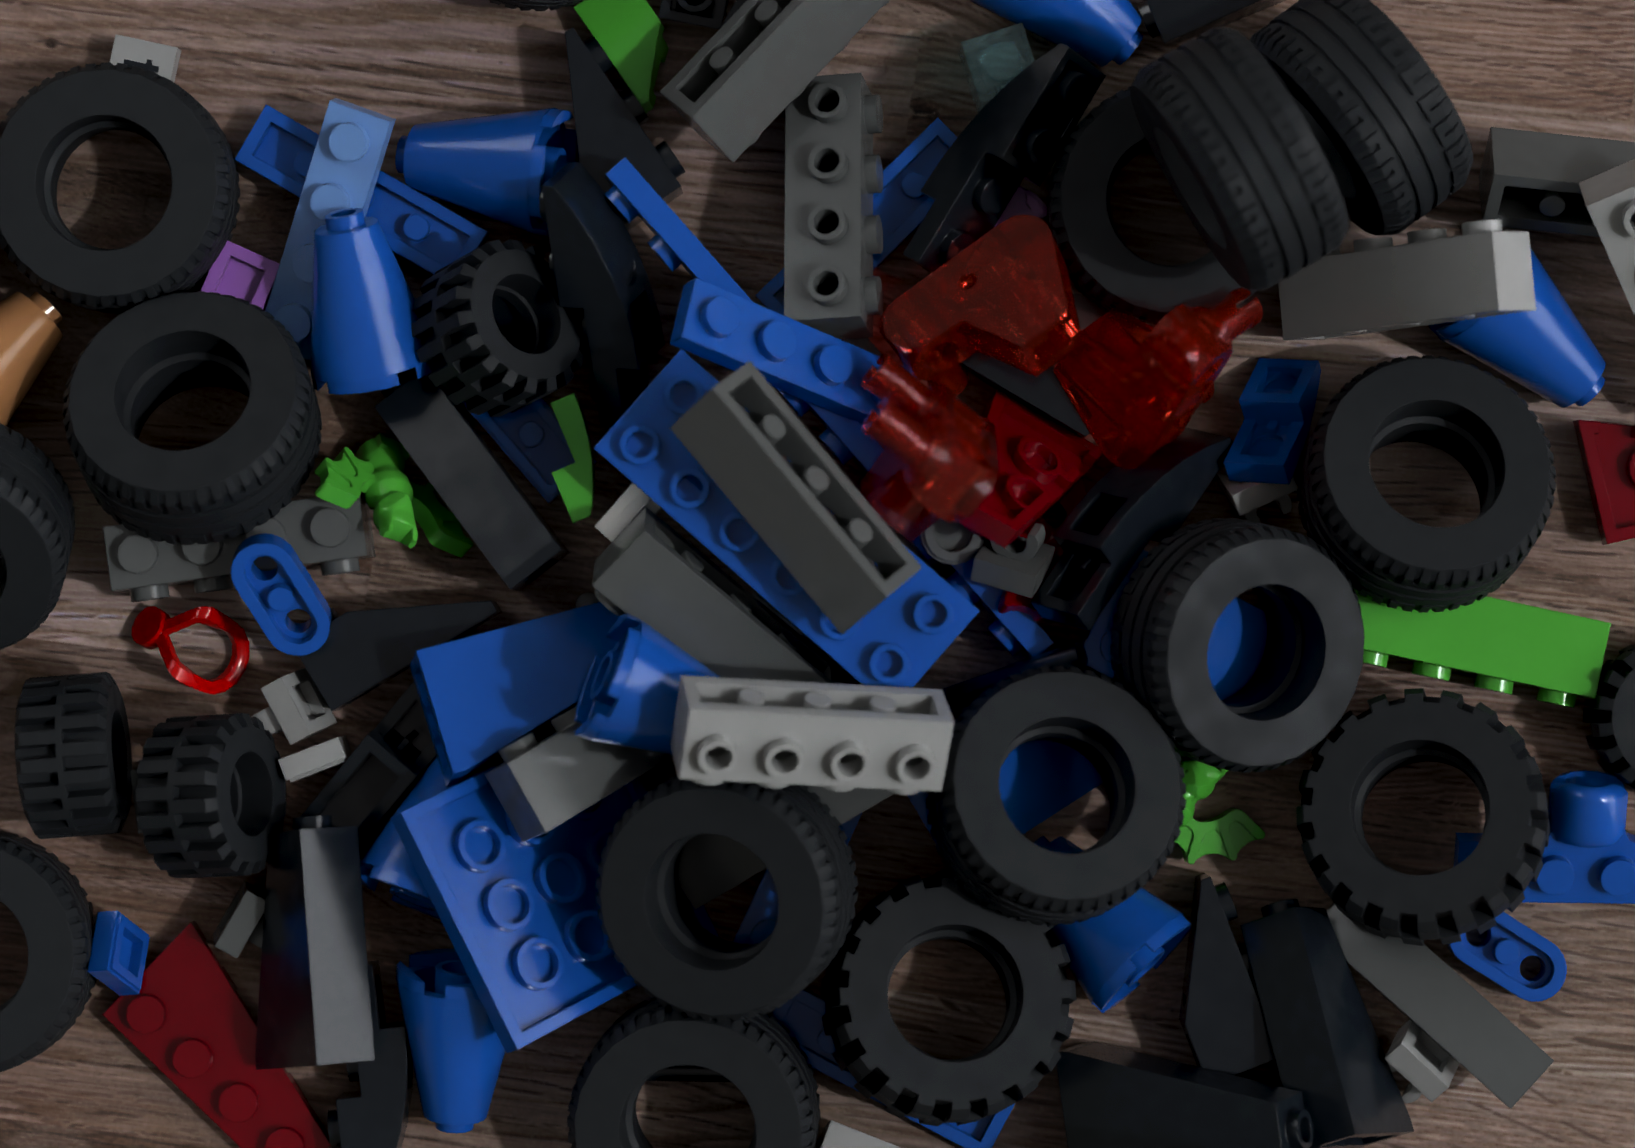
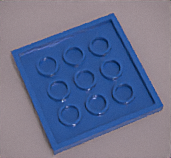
(520, 908)

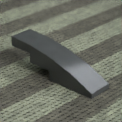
(1444, 1008)

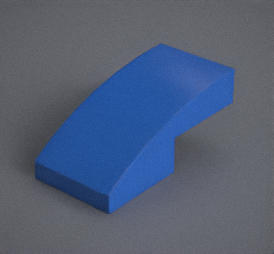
(1276, 420)

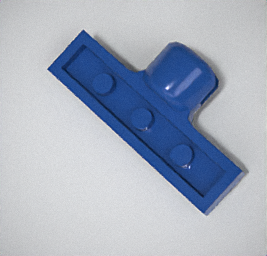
(1588, 845)

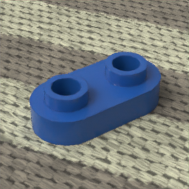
(278, 591)
(1504, 951)

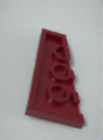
(206, 1044)

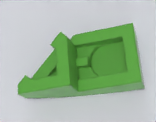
(631, 39)
(576, 480)

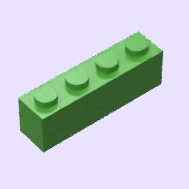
(1495, 642)

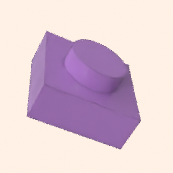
(242, 275)

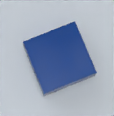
(118, 953)

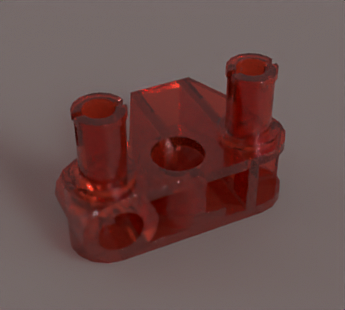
(995, 297)
(1145, 381)
(936, 453)

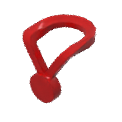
(153, 628)

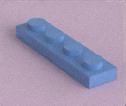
(338, 178)

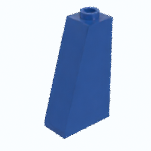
(505, 684)

